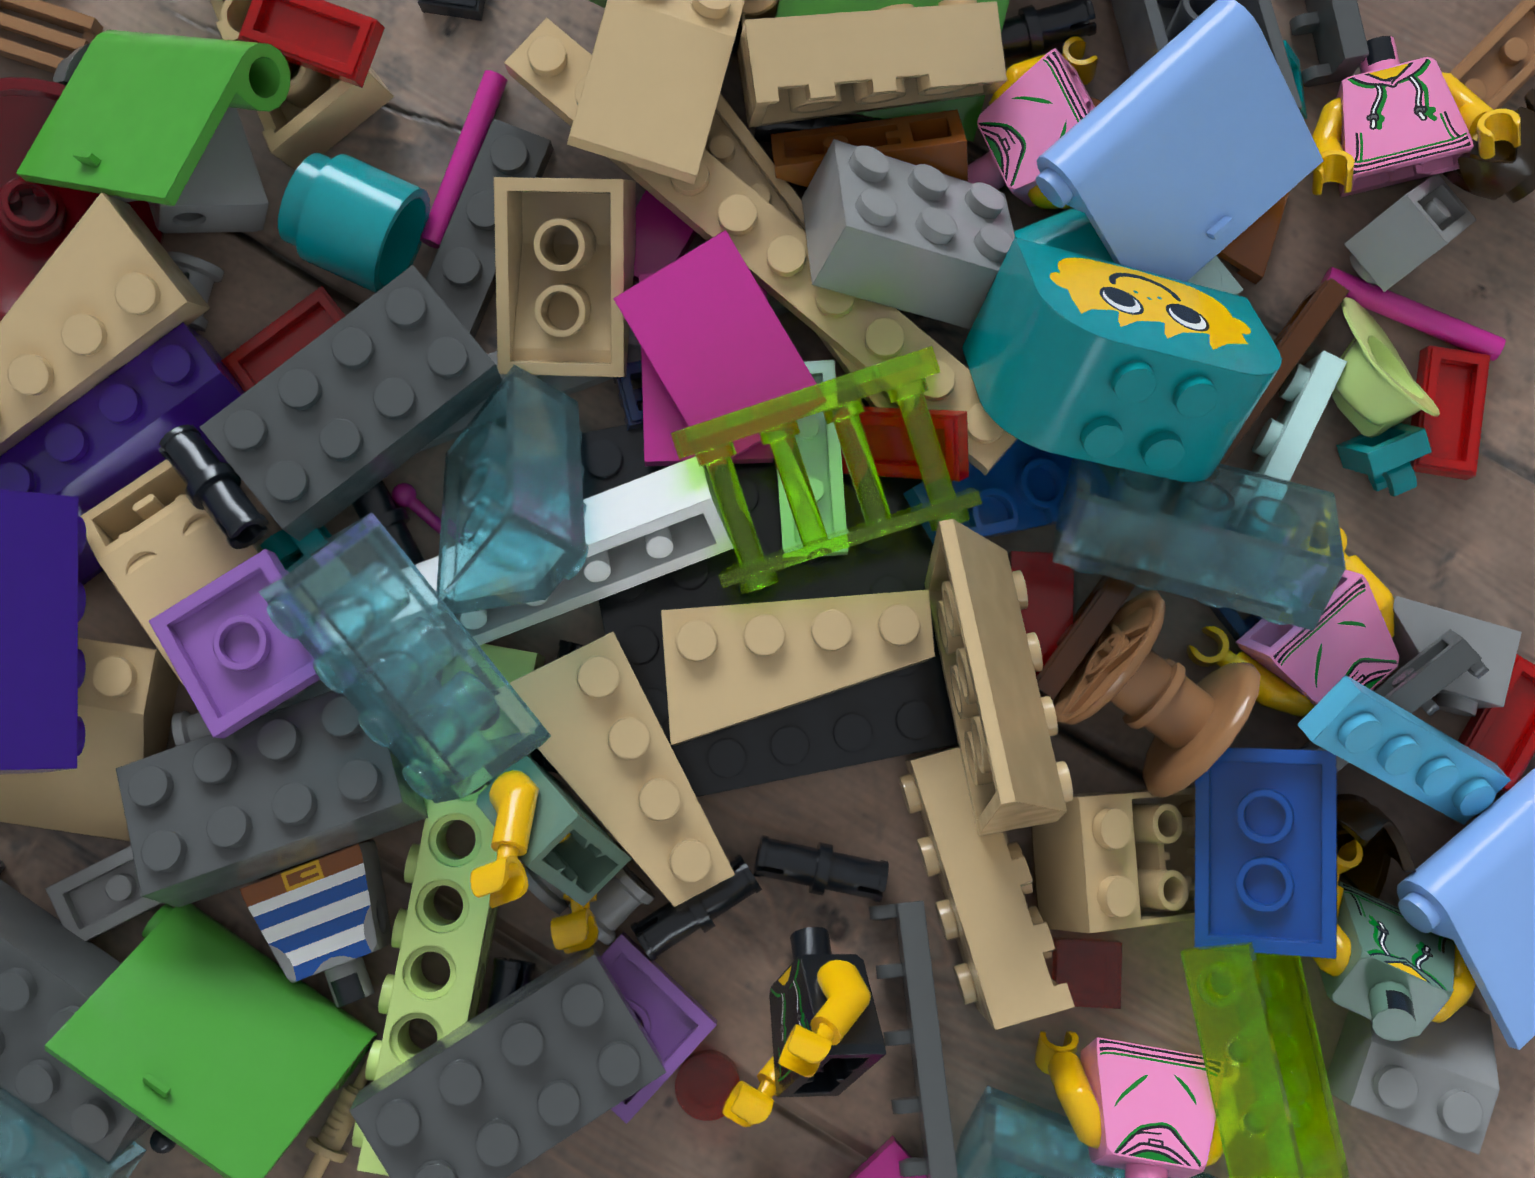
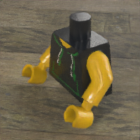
(820, 1027)

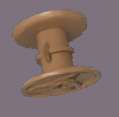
(1188, 719)

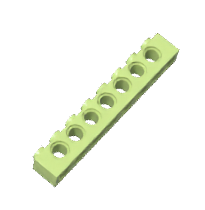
(422, 930)

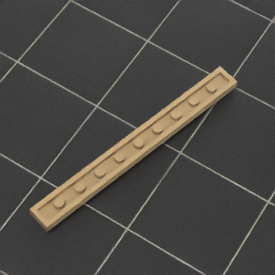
(772, 247)

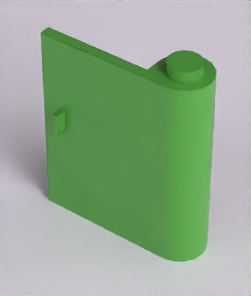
(148, 110)
(212, 1043)

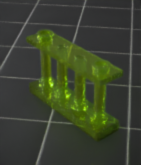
(840, 405)
(1264, 1063)

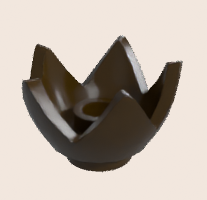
(1510, 169)
(1378, 839)

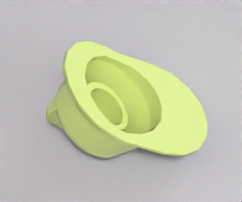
(1375, 383)

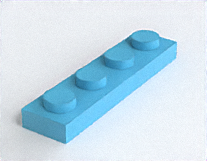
(1403, 750)

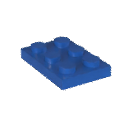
(1268, 851)

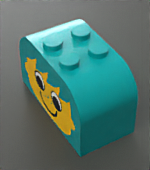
(1117, 362)

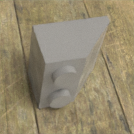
(1429, 1082)

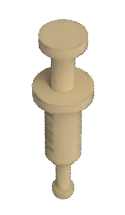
(335, 1130)

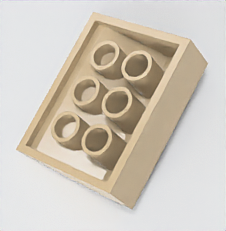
(993, 683)
(126, 717)

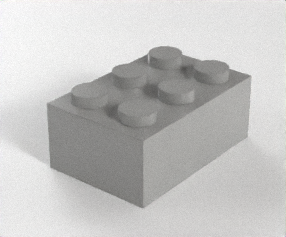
(904, 234)

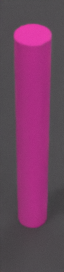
(464, 156)
(1418, 315)

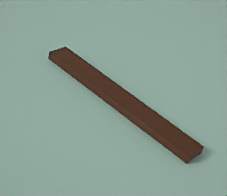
(1111, 592)

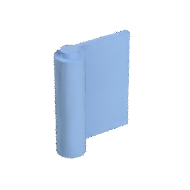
(1185, 148)
(1484, 900)

